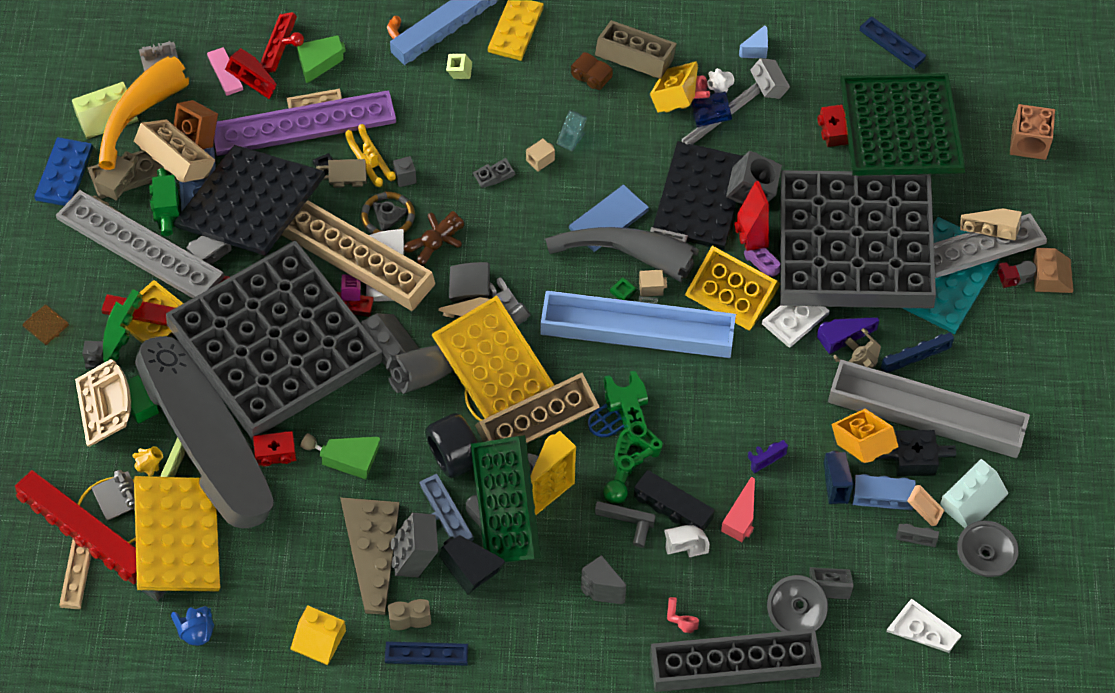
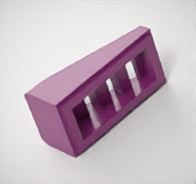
(350, 288)

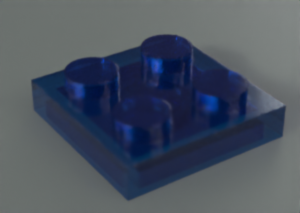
(711, 109)

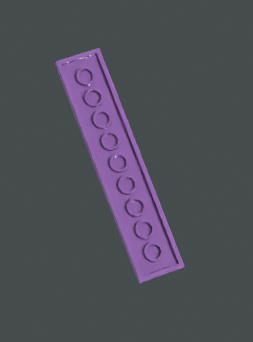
(304, 122)

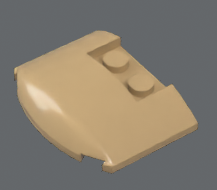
(103, 401)

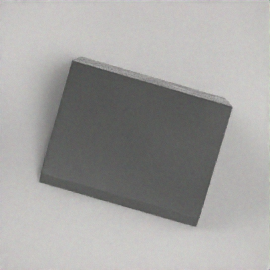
(835, 582)

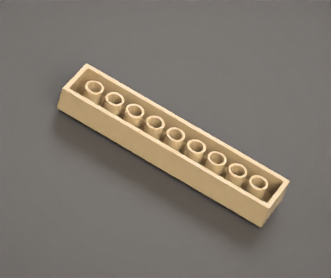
(360, 255)

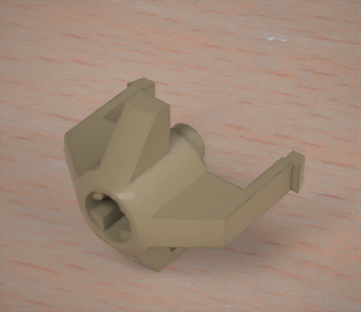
(863, 355)

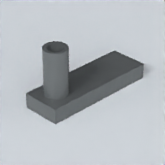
(642, 519)

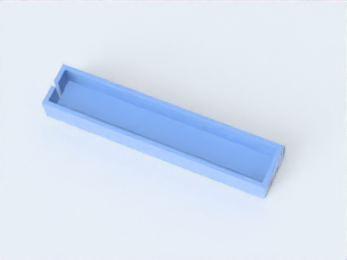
(638, 324)

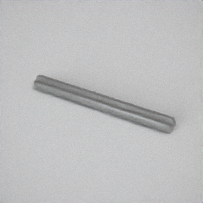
(734, 105)

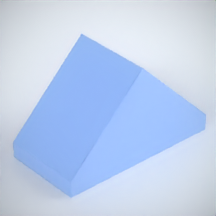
(756, 45)

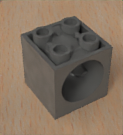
(751, 169)

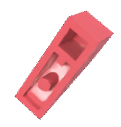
(740, 517)

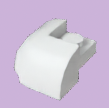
(686, 538)

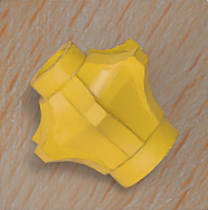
(148, 460)

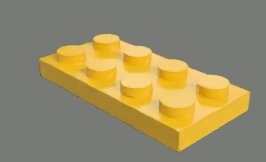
(515, 28)

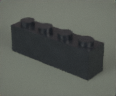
(672, 501)

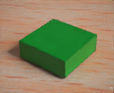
(623, 289)

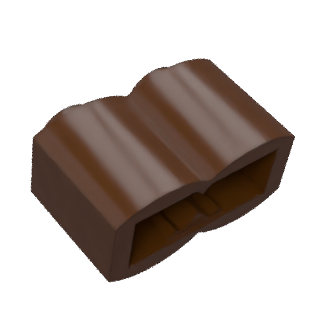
(591, 71)

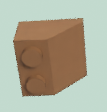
(1052, 271)

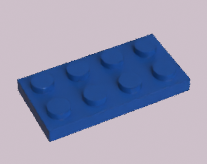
(63, 171)

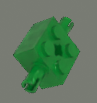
(164, 201)

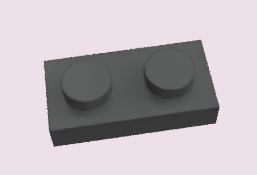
(917, 535)

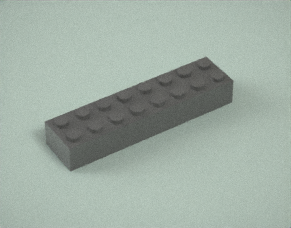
(735, 660)

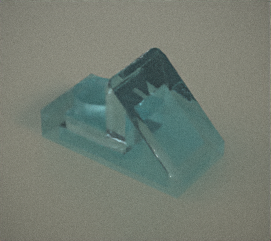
(572, 130)

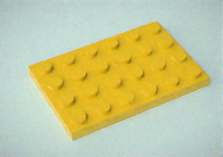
(492, 358)
(175, 535)

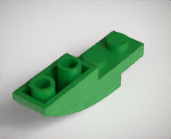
(115, 332)

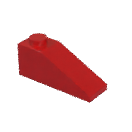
(251, 72)

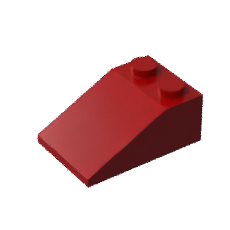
(754, 219)

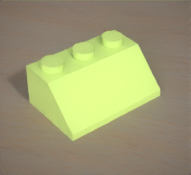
(96, 107)

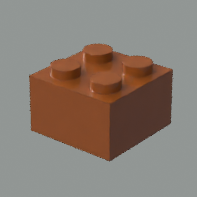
(196, 123)

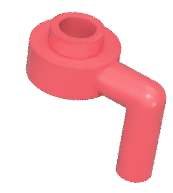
(701, 87)
(686, 623)

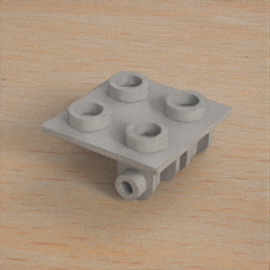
(152, 55)
(115, 495)

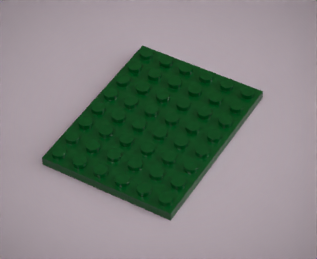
(901, 124)

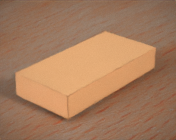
(925, 505)

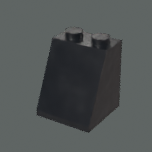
(469, 562)

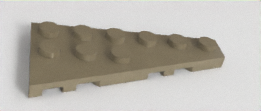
(370, 532)

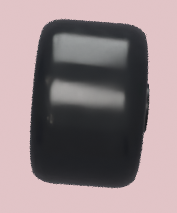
(451, 444)

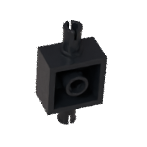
(918, 453)

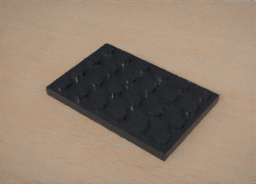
(696, 195)

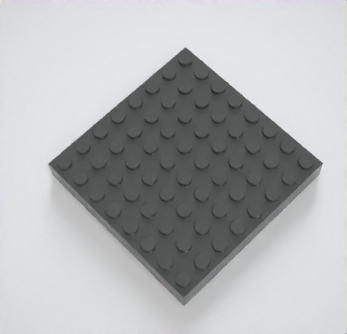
(856, 240)
(274, 339)

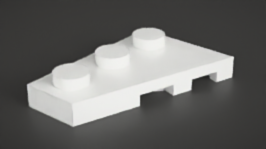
(924, 627)

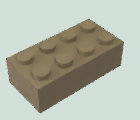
(635, 49)

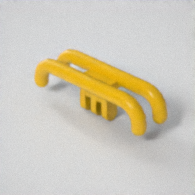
(371, 156)

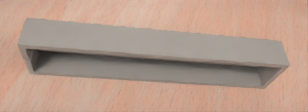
(929, 408)

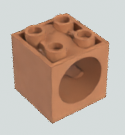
(1032, 131)

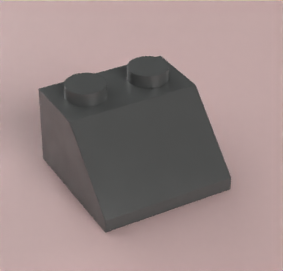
(602, 582)

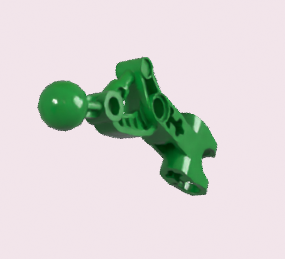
(628, 403)

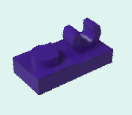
(773, 453)

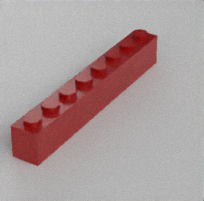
(78, 524)

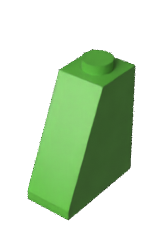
(320, 56)
(351, 455)

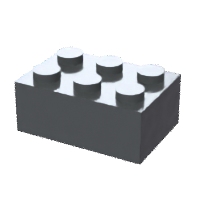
(414, 545)

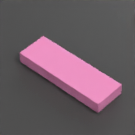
(219, 60)

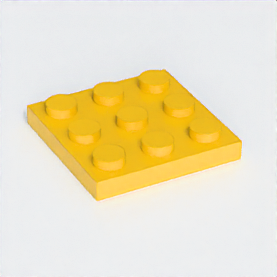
(159, 295)

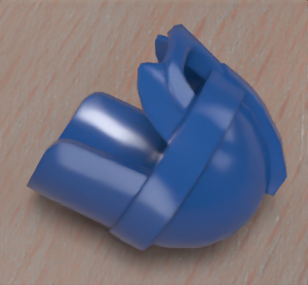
(196, 626)

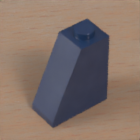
(837, 477)

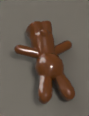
(433, 238)

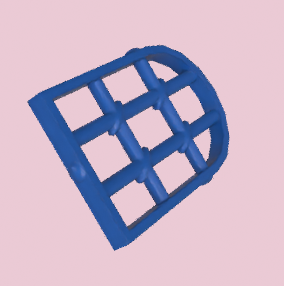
(609, 426)

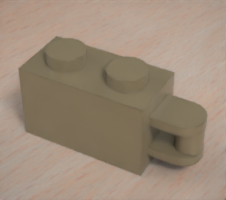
(345, 172)
(115, 181)

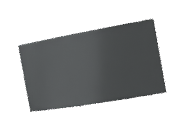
(495, 174)

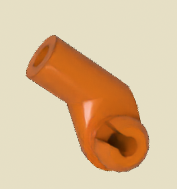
(393, 26)

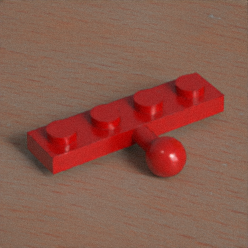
(278, 41)

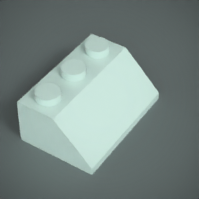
(974, 495)

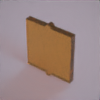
(45, 324)

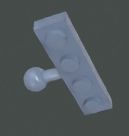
(444, 508)

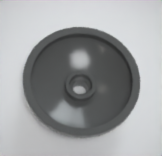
(990, 539)
(784, 600)

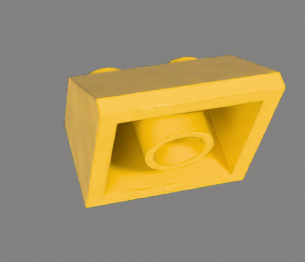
(318, 635)

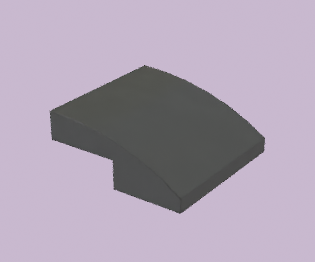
(469, 281)

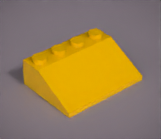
(732, 287)
(553, 470)

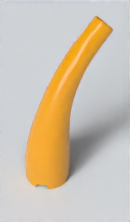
(147, 90)

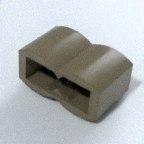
(411, 614)

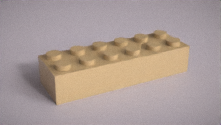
(541, 412)

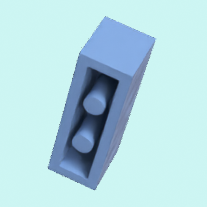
(882, 492)

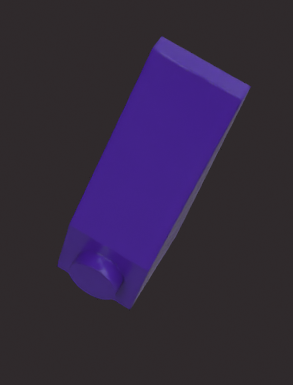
(836, 332)

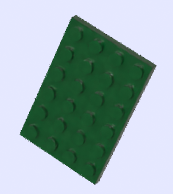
(506, 498)

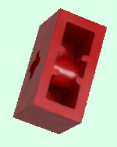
(833, 125)
(280, 442)

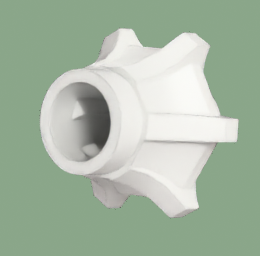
(720, 81)

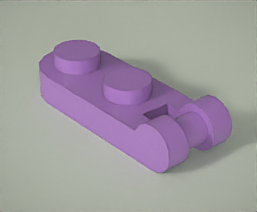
(764, 261)

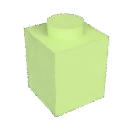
(459, 66)

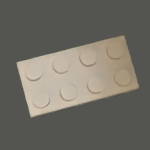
(174, 150)

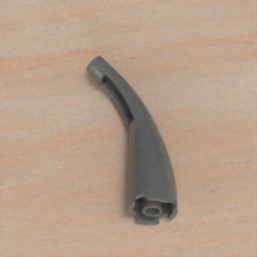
(652, 248)
(428, 364)

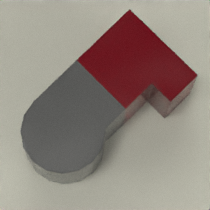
(1016, 274)

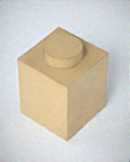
(540, 154)
(652, 283)

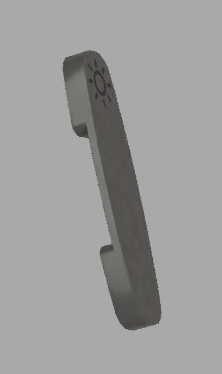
(206, 432)

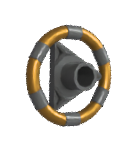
(387, 213)

